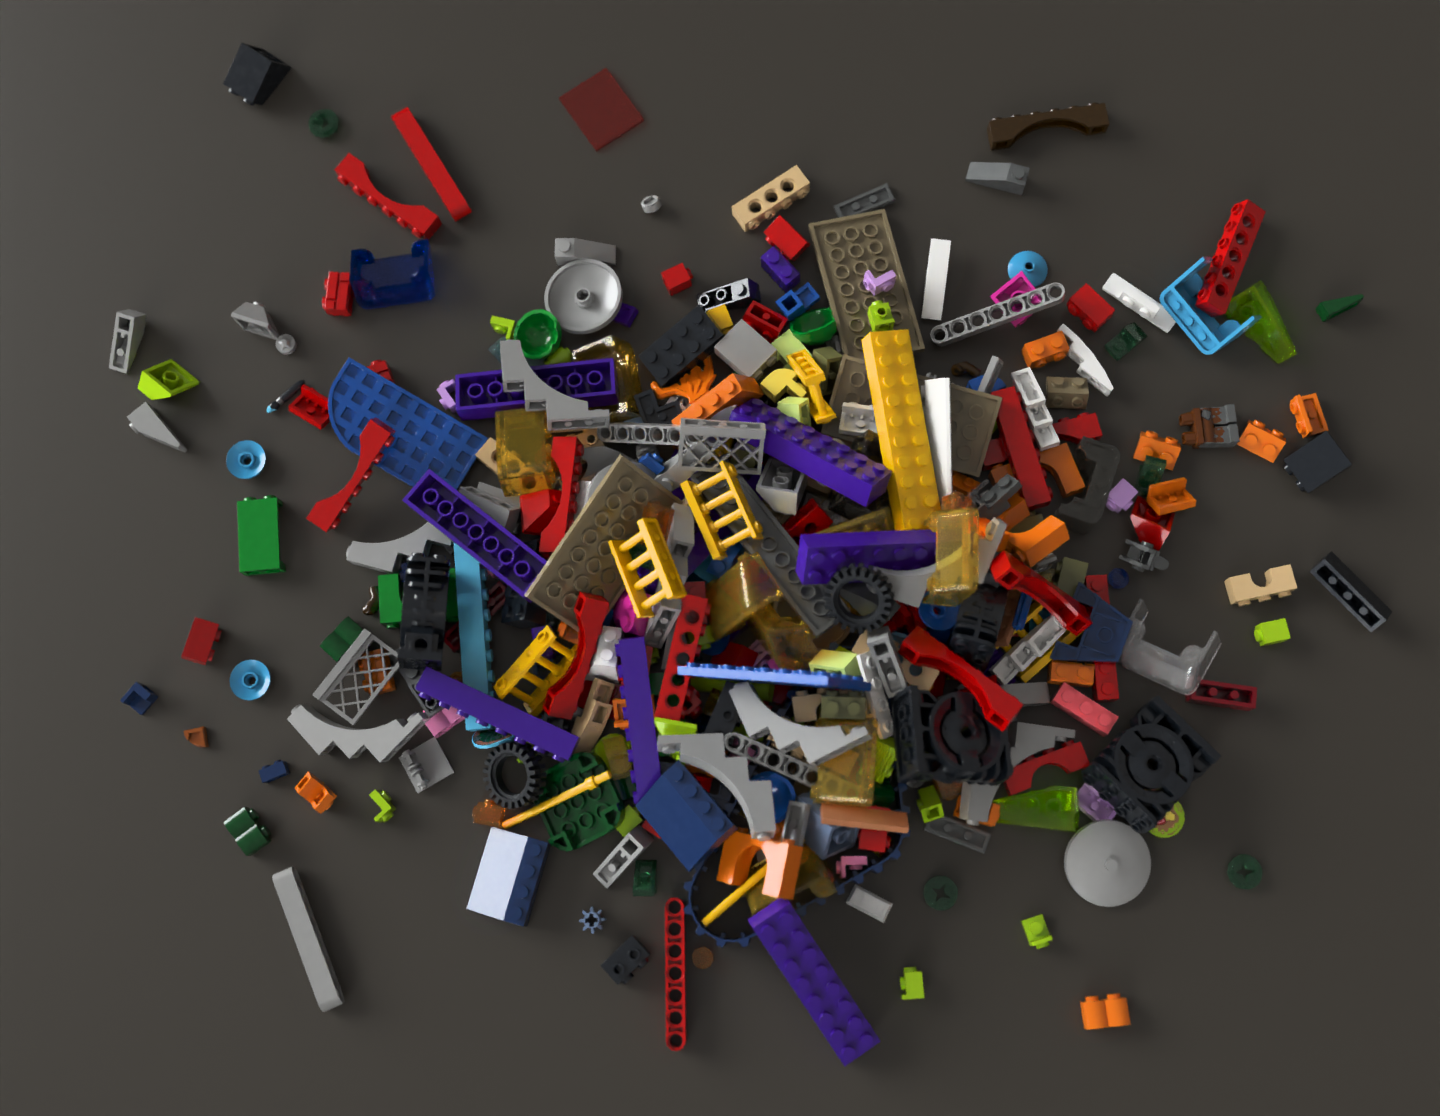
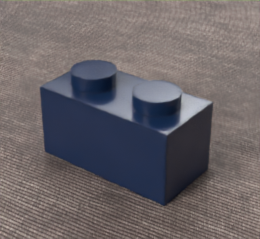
(274, 772)

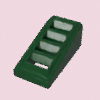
(1332, 308)

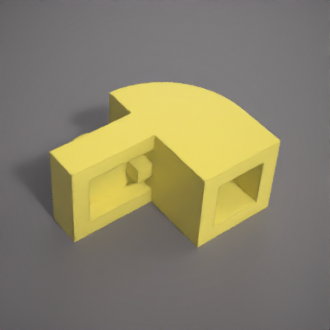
(782, 381)

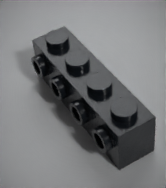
(1351, 591)
(725, 715)

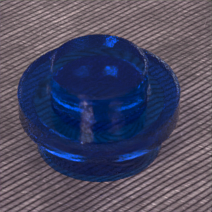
(1118, 578)

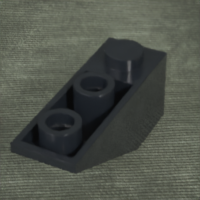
(733, 295)

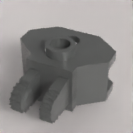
(1144, 557)

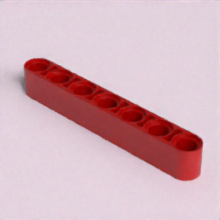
(431, 164)
(671, 983)

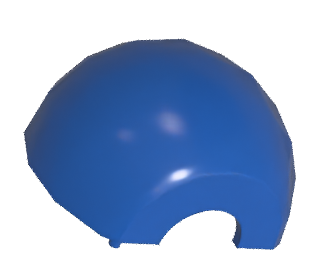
(781, 790)

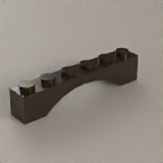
(1085, 119)

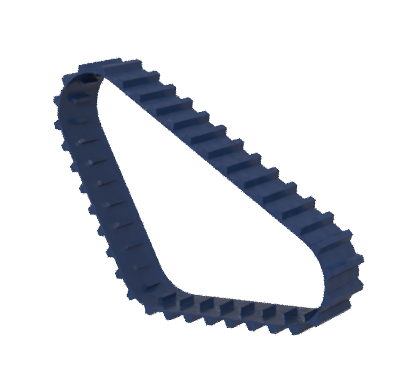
(731, 808)

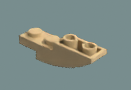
(594, 715)

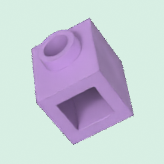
(1121, 496)

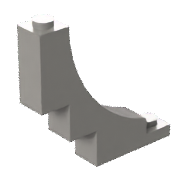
(561, 410)
(680, 544)
(389, 555)
(911, 585)
(380, 741)
(1024, 741)
(816, 742)
(708, 754)

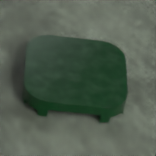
(586, 814)

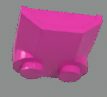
(1016, 286)
(626, 617)

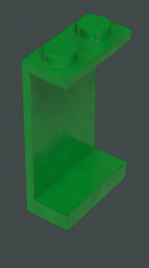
(259, 536)

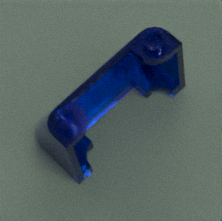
(392, 279)

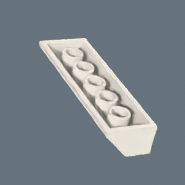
(938, 425)

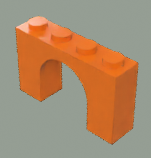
(731, 391)
(1058, 463)
(1037, 542)
(782, 862)

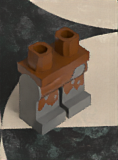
(1210, 427)

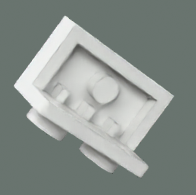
(857, 419)

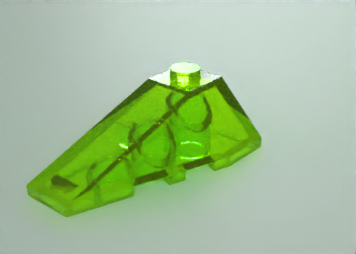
(1270, 329)
(1046, 808)

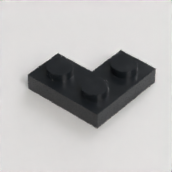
(652, 412)

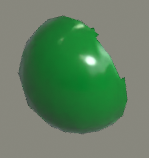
(814, 327)
(538, 333)

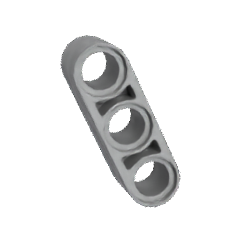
(1029, 693)

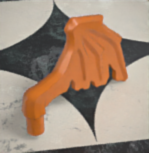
(692, 385)

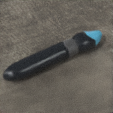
(285, 396)

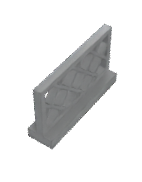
(719, 429)
(343, 668)

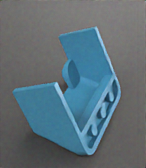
(1201, 328)

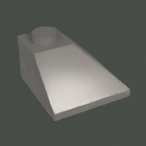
(255, 319)

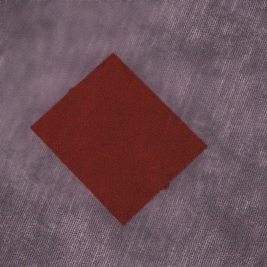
(601, 109)

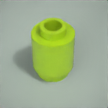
(560, 356)

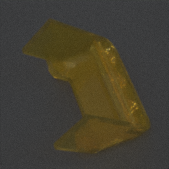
(955, 556)

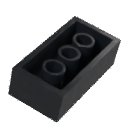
(682, 347)
(517, 610)

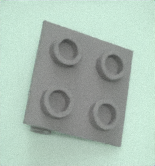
(426, 764)

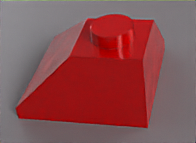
(538, 510)
(1149, 525)

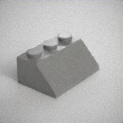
(782, 486)

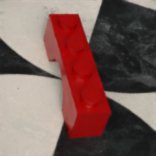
(1069, 759)

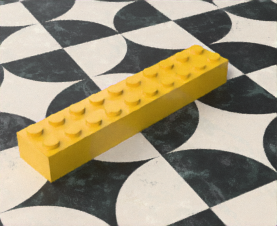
(901, 427)

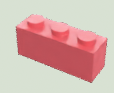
(1084, 709)

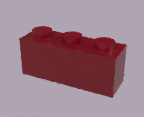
(1224, 695)

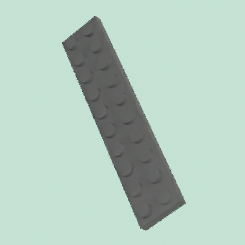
(776, 550)

